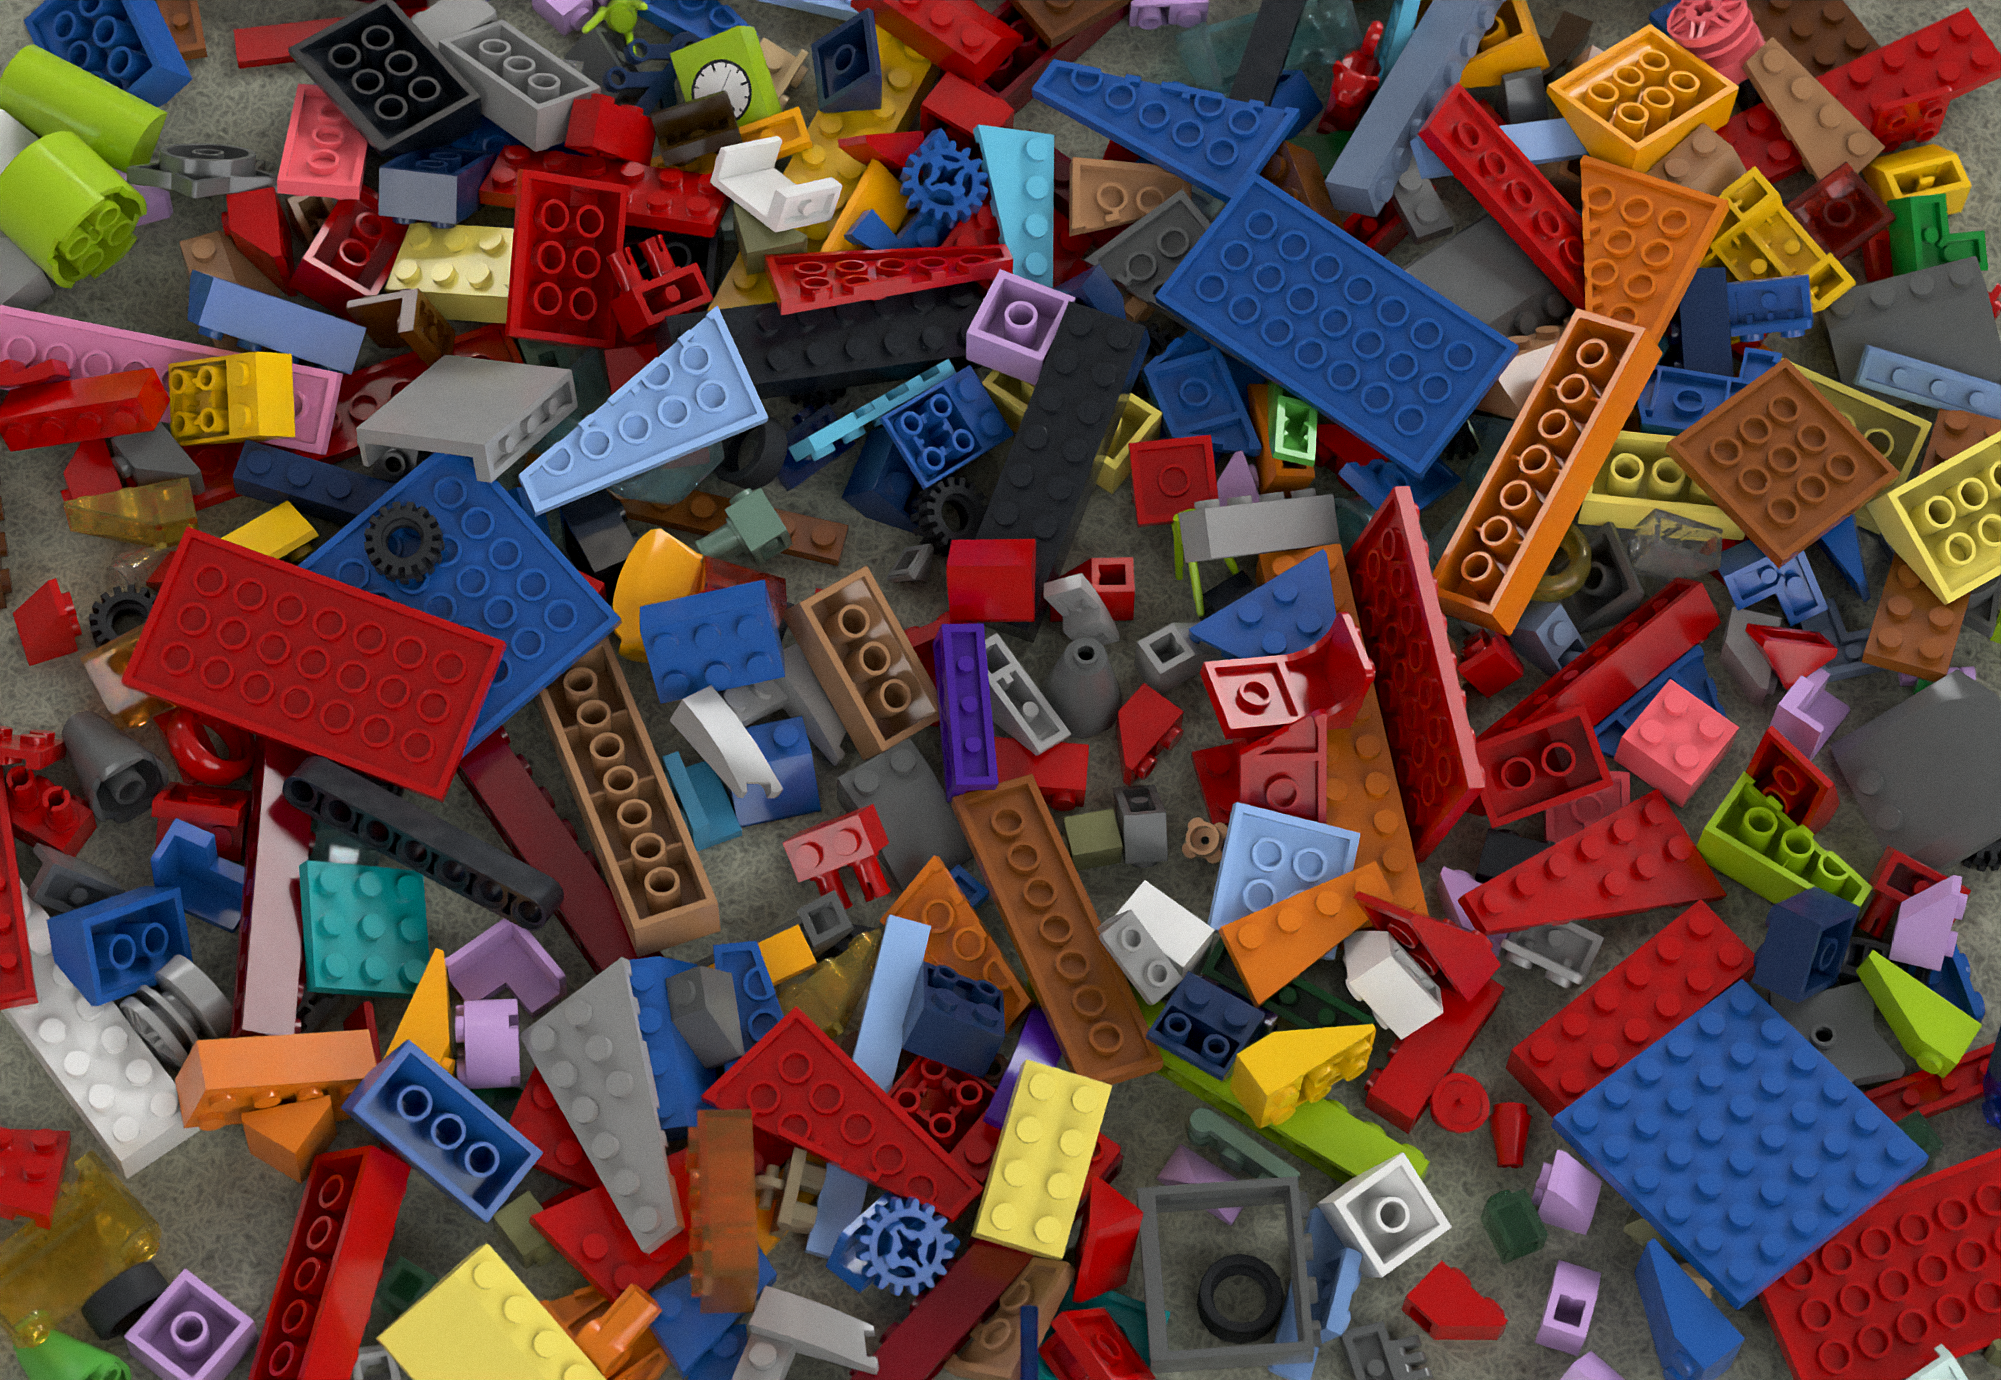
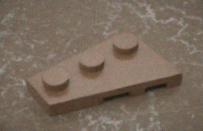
(1116, 192)

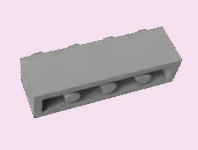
(1258, 527)

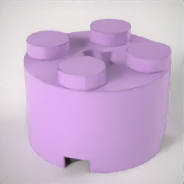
(490, 1042)

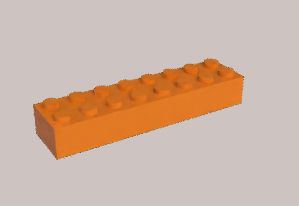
(1544, 470)

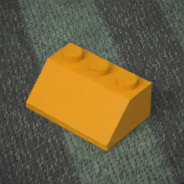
(875, 191)

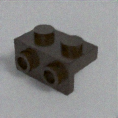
(696, 128)

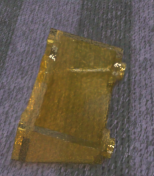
(91, 1240)

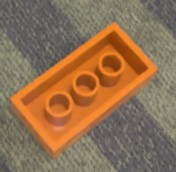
(269, 1071)

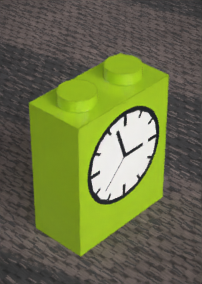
(732, 64)

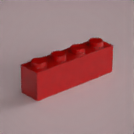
(82, 409)
(1427, 1055)

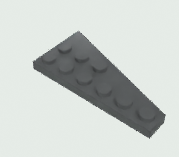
(1152, 250)

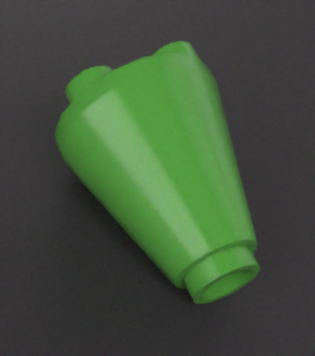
(70, 1359)

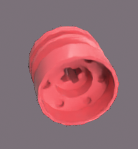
(1717, 34)

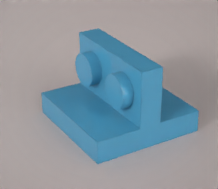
(701, 802)

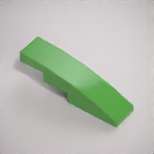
(1291, 426)

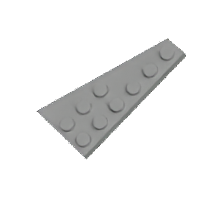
(607, 1091)

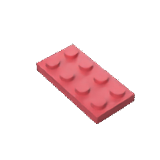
(321, 150)

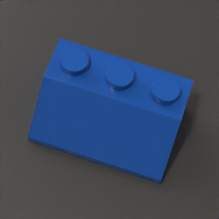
(120, 941)

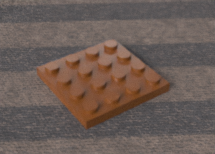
(1782, 462)

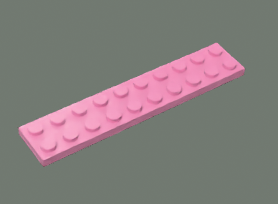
(104, 350)

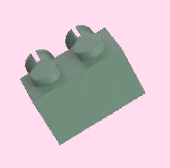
(749, 528)

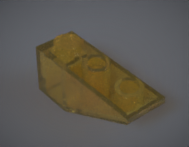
(138, 515)
(836, 985)

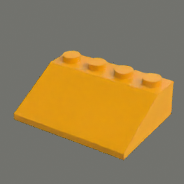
(1505, 48)
(1641, 99)

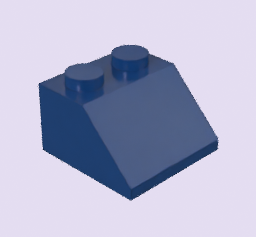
(791, 760)

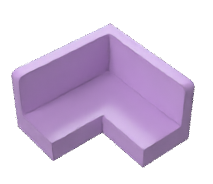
(1809, 713)
(509, 959)

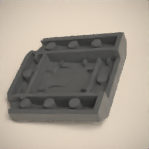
(1930, 771)

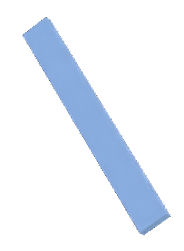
(877, 1055)

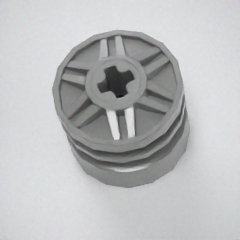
(186, 1007)

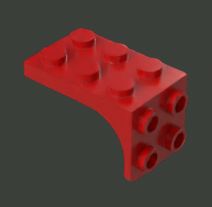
(1272, 691)

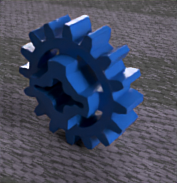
(941, 199)
(920, 1237)

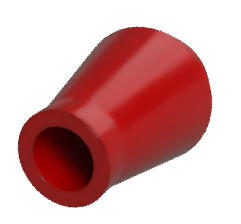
(1510, 1133)

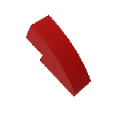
(887, 148)

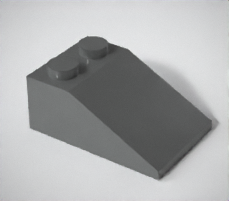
(910, 810)

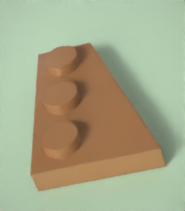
(996, 1345)

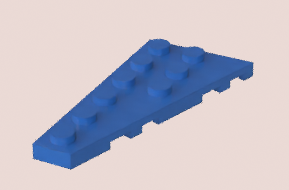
(1173, 125)

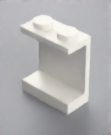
(749, 178)

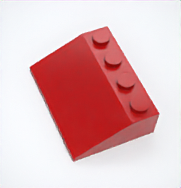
(559, 260)

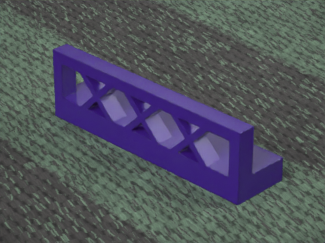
(964, 709)

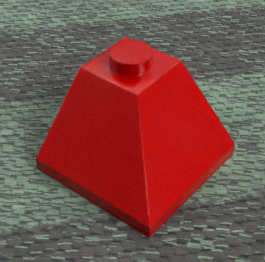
(262, 234)

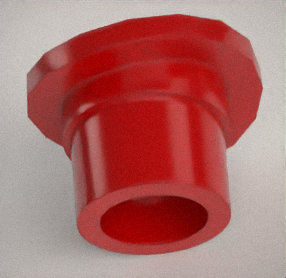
(1459, 1103)

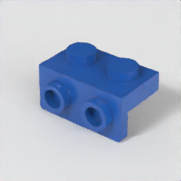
(1770, 307)

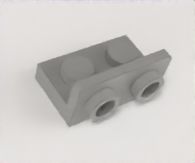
(1138, 956)

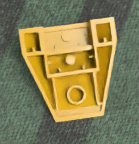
(1767, 242)

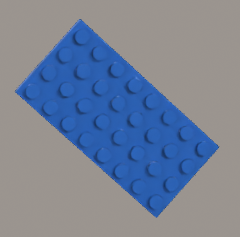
(1337, 324)

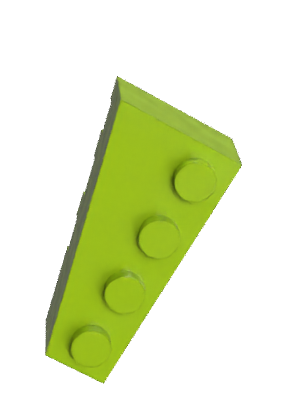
(1771, 853)

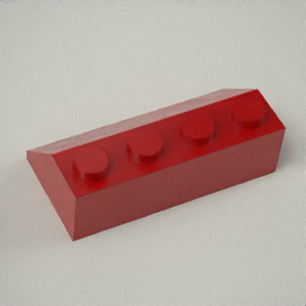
(947, 33)

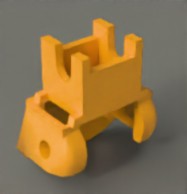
(654, 572)

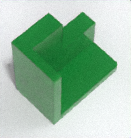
(1923, 238)

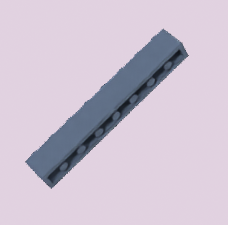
(1422, 74)

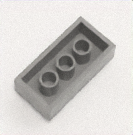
(518, 82)

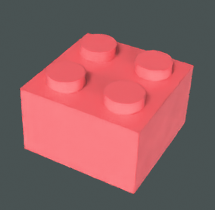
(1676, 743)

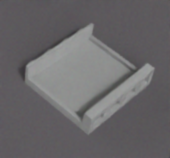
(472, 411)

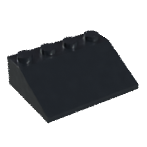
(390, 80)

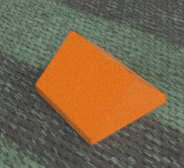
(291, 1135)

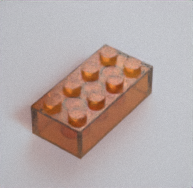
(722, 1211)

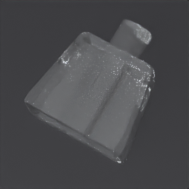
(1673, 547)

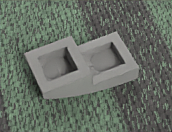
(1081, 609)

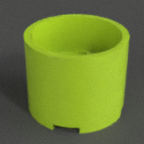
(68, 208)

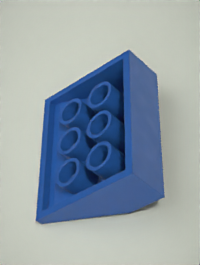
(114, 41)

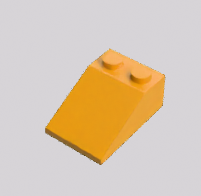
(429, 1016)

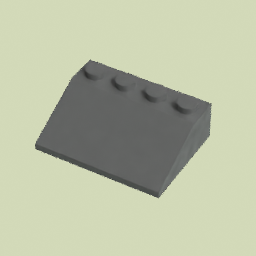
(1492, 279)
(1925, 315)

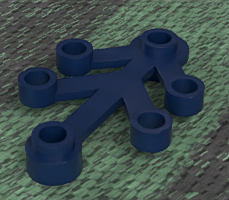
(659, 83)

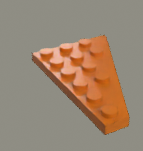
(1642, 242)

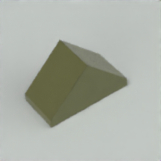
(757, 240)

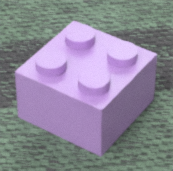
(1016, 326)
(191, 1333)

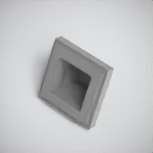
(912, 564)
(375, 1355)

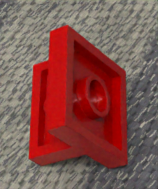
(1170, 477)
(208, 808)
(1092, 1348)

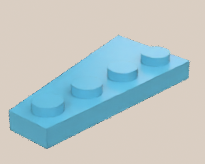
(1022, 196)
(851, 425)

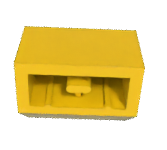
(1919, 173)
(277, 533)

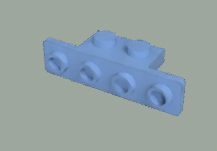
(1336, 1280)

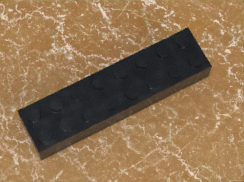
(844, 342)
(1064, 443)

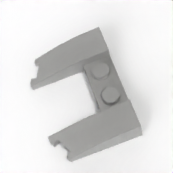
(717, 723)
(795, 1324)

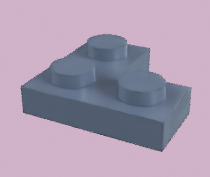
(1850, 645)

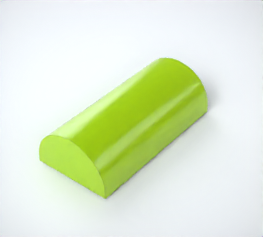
(58, 96)

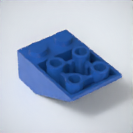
(946, 427)

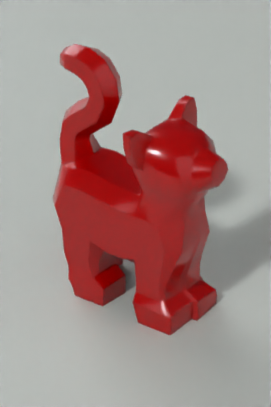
(1352, 84)

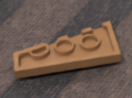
(1809, 114)

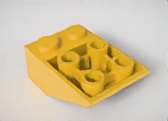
(232, 399)
(1297, 1067)

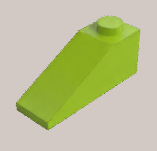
(1921, 1019)

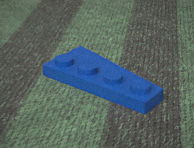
(753, 990)

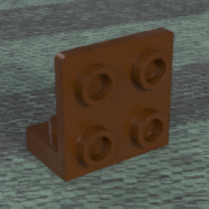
(404, 321)

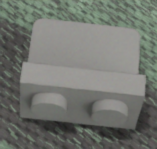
(1561, 949)

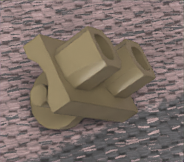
(797, 1175)

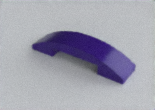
(1035, 1044)

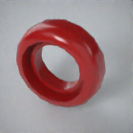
(198, 760)

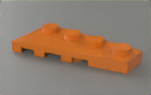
(1296, 932)
(960, 936)

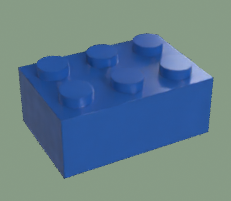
(713, 640)

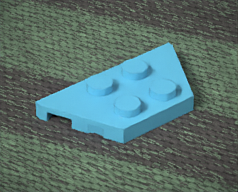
(1396, 36)

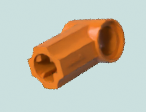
(609, 1338)

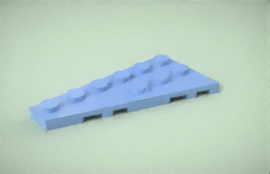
(667, 410)

